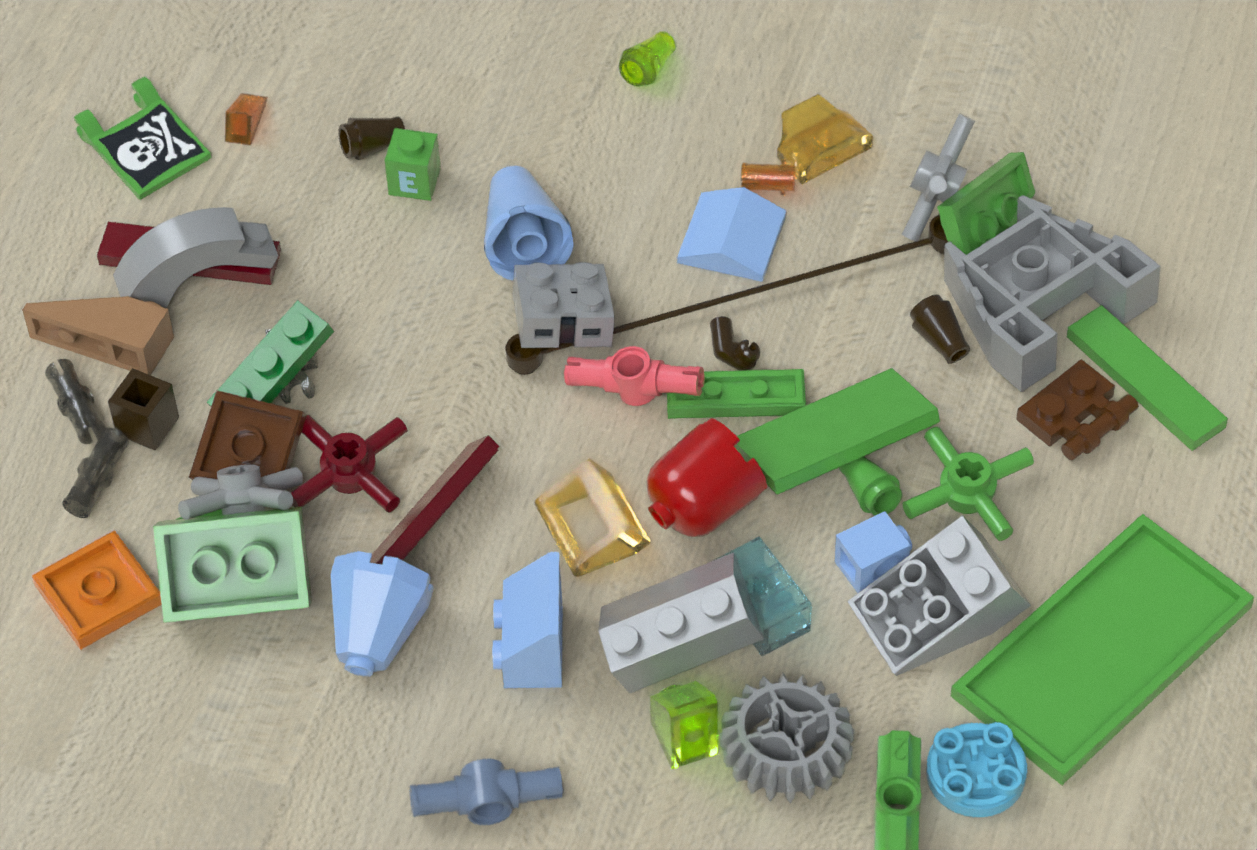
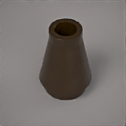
(367, 135)
(939, 327)

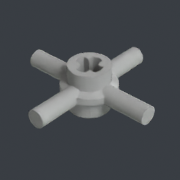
(938, 177)
(240, 491)

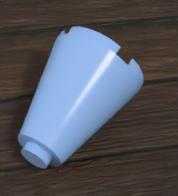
(523, 224)

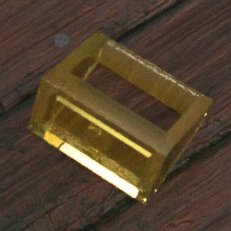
(625, 533)

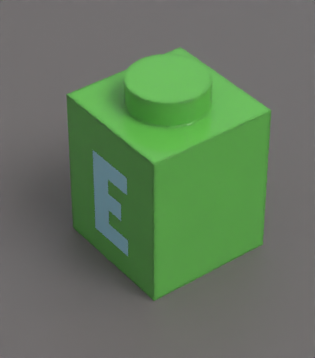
(412, 164)

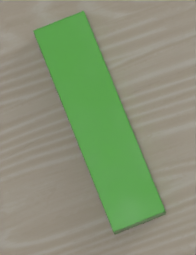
(1147, 378)

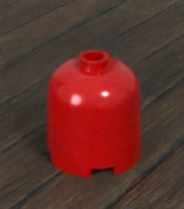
(702, 481)

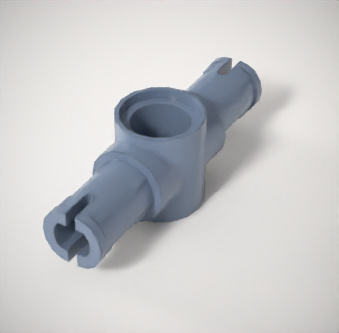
(486, 791)

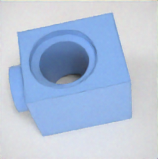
(871, 550)

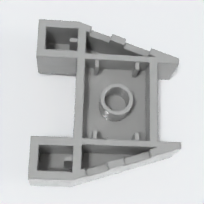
(1034, 272)

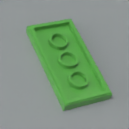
(837, 430)

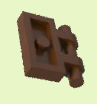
(1070, 400)

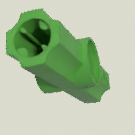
(897, 783)

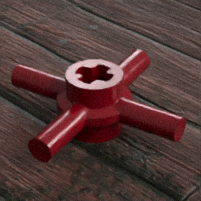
(349, 463)

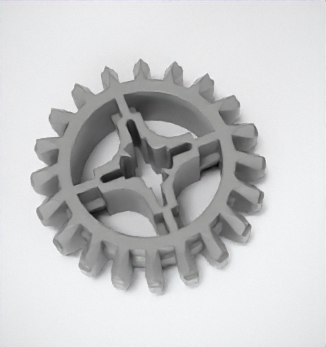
(769, 756)

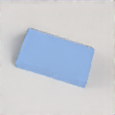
(732, 233)

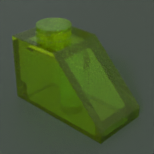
(685, 722)

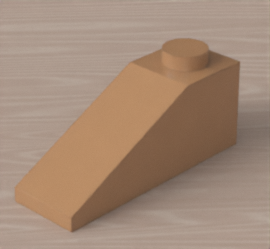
(105, 329)

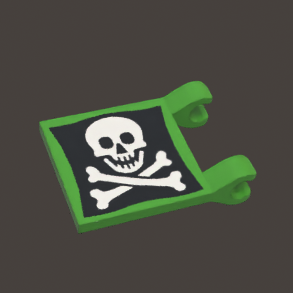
(146, 147)

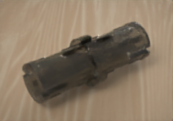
(75, 400)
(88, 484)

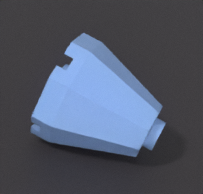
(375, 609)

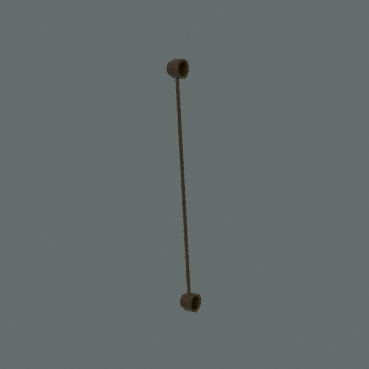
(527, 360)

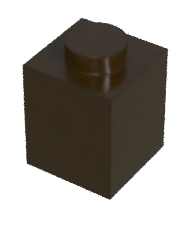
(144, 408)

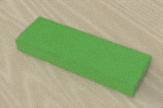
(742, 395)

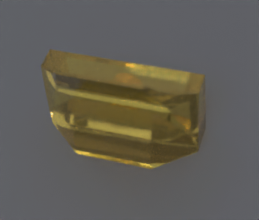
(820, 138)

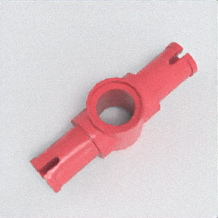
(634, 376)

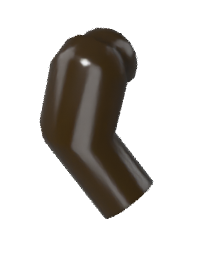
(729, 351)

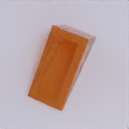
(243, 118)

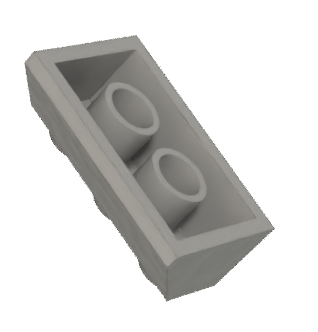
(678, 624)

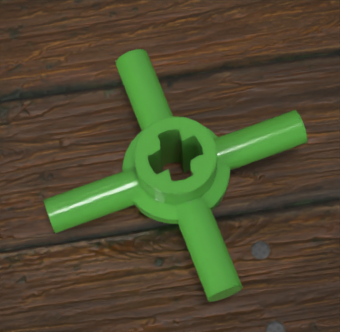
(968, 483)

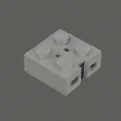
(563, 305)

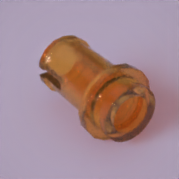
(768, 177)

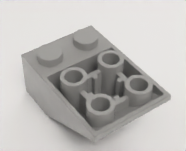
(938, 599)

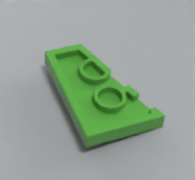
(986, 203)

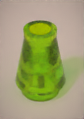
(645, 60)

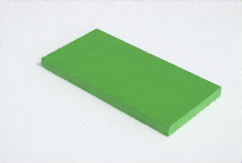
(1102, 647)

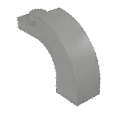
(187, 245)

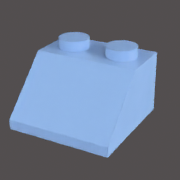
(531, 626)

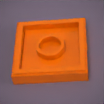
(97, 589)

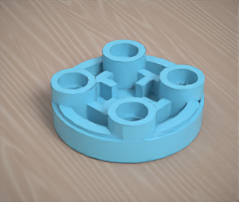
(976, 769)

